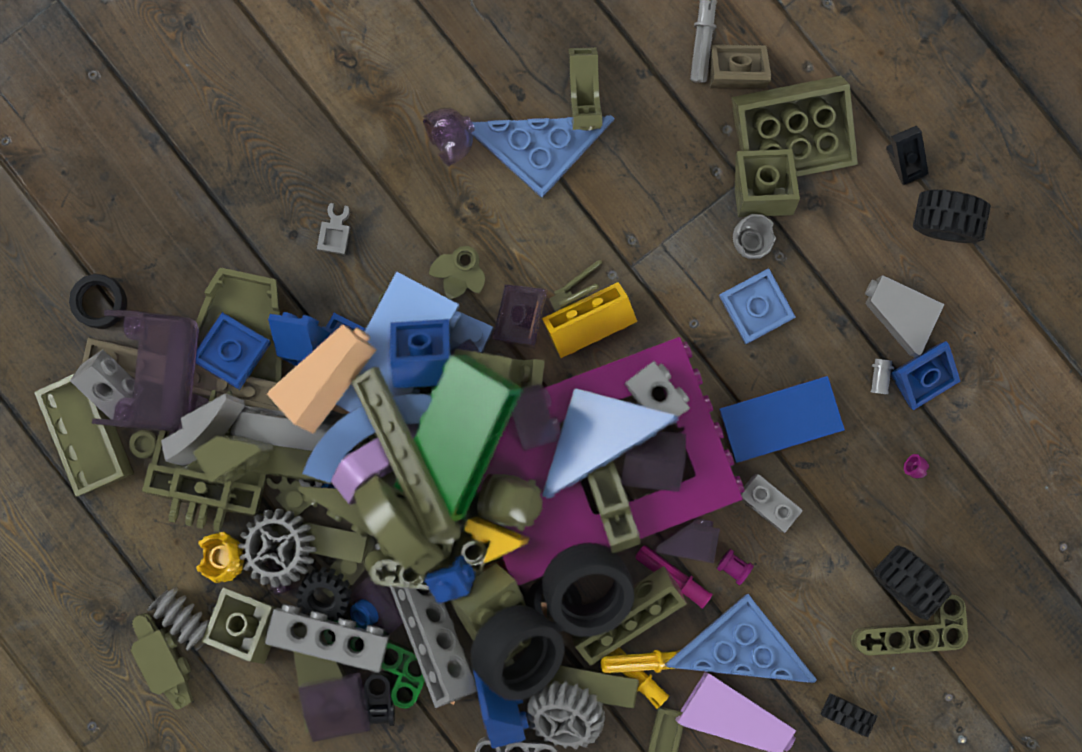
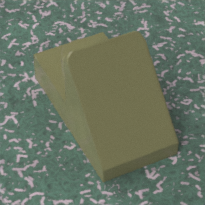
(527, 372)

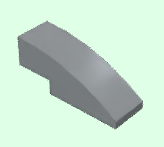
(201, 427)

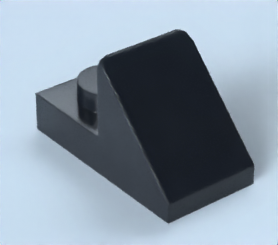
(908, 155)

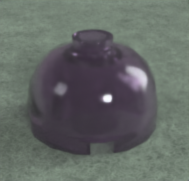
(449, 133)

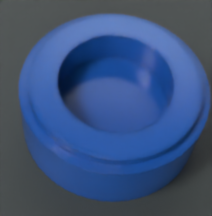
(364, 613)

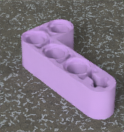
(362, 466)

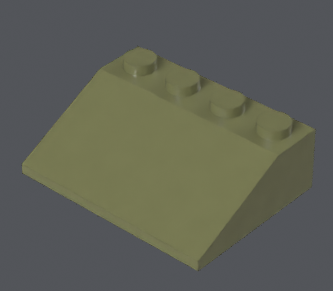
(804, 117)

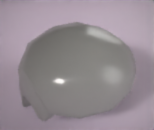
(754, 236)

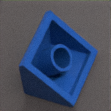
(926, 375)

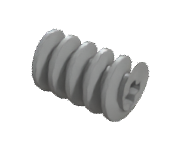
(180, 617)

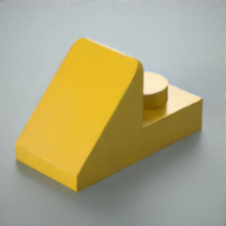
(501, 538)

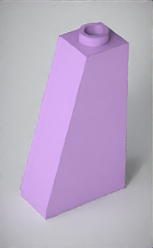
(729, 715)

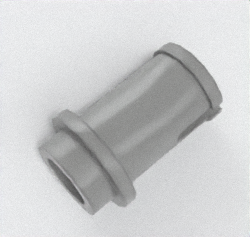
(881, 376)

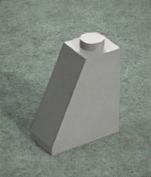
(903, 312)

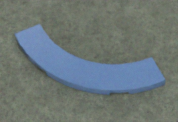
(352, 430)

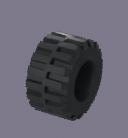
(951, 216)
(912, 582)

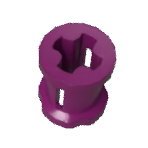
(735, 567)

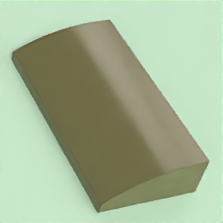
(88, 451)

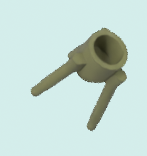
(565, 299)

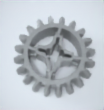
(263, 530)
(566, 715)

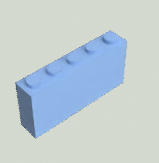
(402, 302)

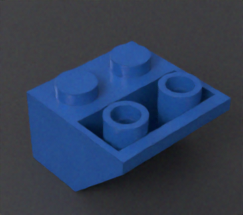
(296, 337)

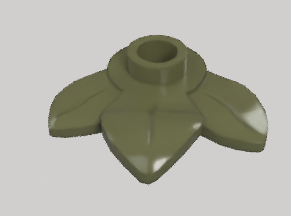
(458, 276)

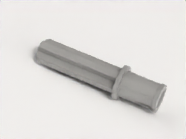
(703, 39)

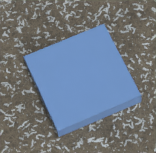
(757, 306)

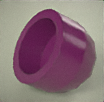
(916, 461)

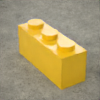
(589, 320)

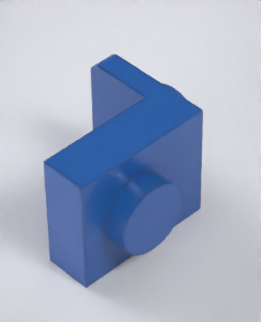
(451, 581)

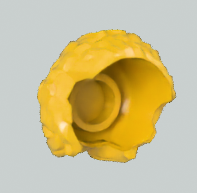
(220, 557)

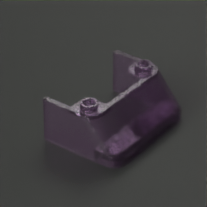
(162, 371)

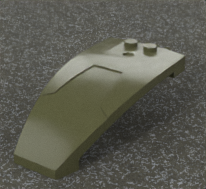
(250, 302)

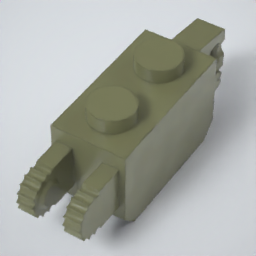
(161, 662)

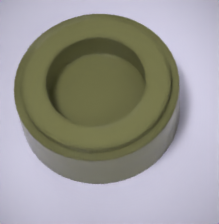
(143, 443)

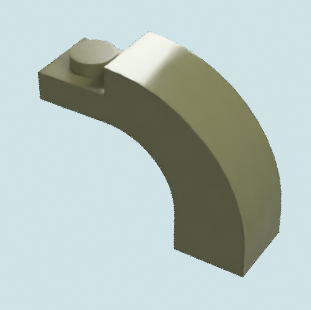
(584, 89)
(393, 529)

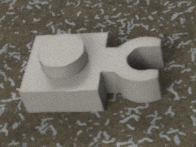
(334, 235)

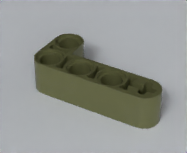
(386, 577)
(909, 633)

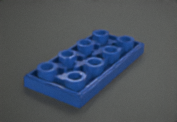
(781, 419)

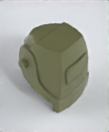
(509, 500)

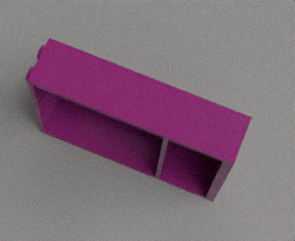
(567, 515)

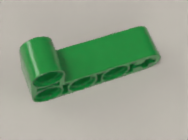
(401, 668)

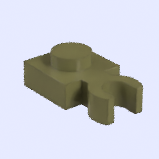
(289, 497)

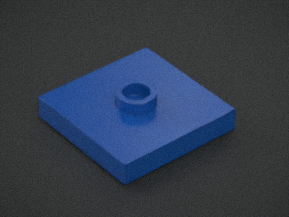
(231, 351)

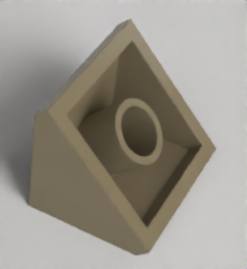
(739, 67)

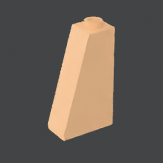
(322, 378)

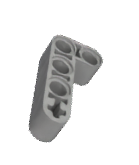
(278, 429)

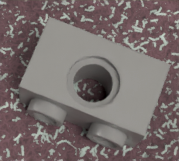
(650, 377)
(103, 382)
(770, 503)

